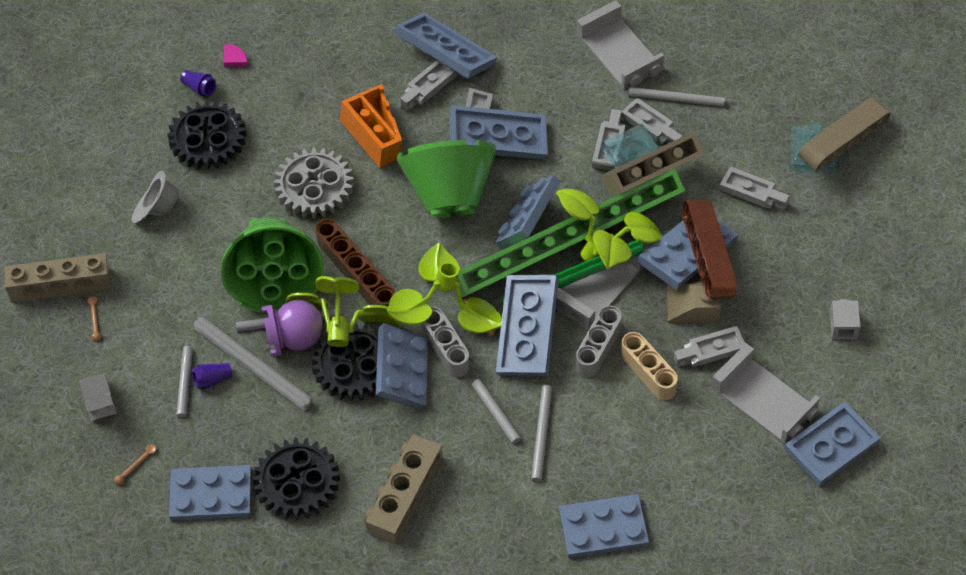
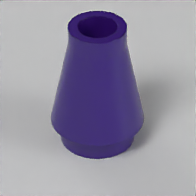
(201, 83)
(210, 374)

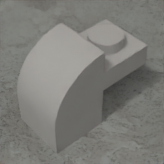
(97, 396)

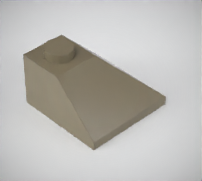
(691, 304)

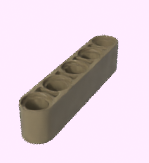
(843, 134)

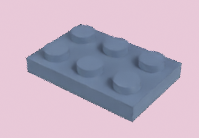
(527, 212)
(402, 366)
(832, 443)
(210, 492)
(603, 526)

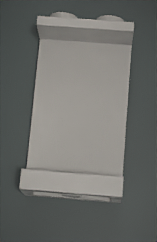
(618, 46)
(586, 297)
(763, 396)

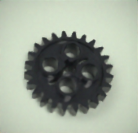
(225, 135)
(329, 367)
(308, 495)

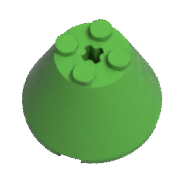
(448, 175)
(270, 264)

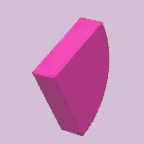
(234, 57)

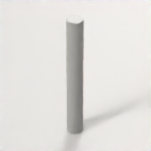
(184, 382)
(496, 411)

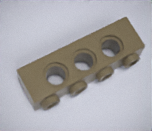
(652, 164)
(58, 277)
(391, 525)

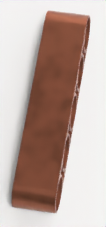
(709, 249)

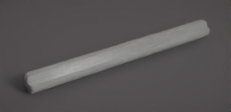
(253, 363)

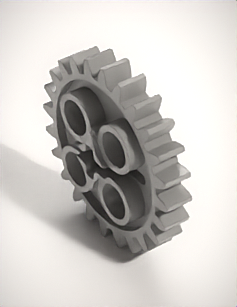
(313, 174)

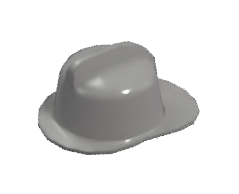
(157, 200)

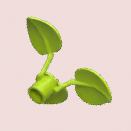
(609, 247)
(442, 268)
(339, 328)

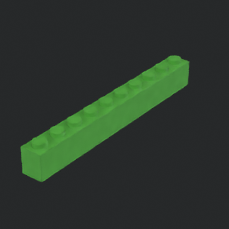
(567, 233)

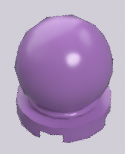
(294, 326)

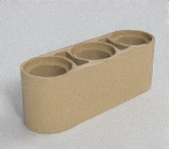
(647, 355)

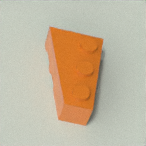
(372, 125)

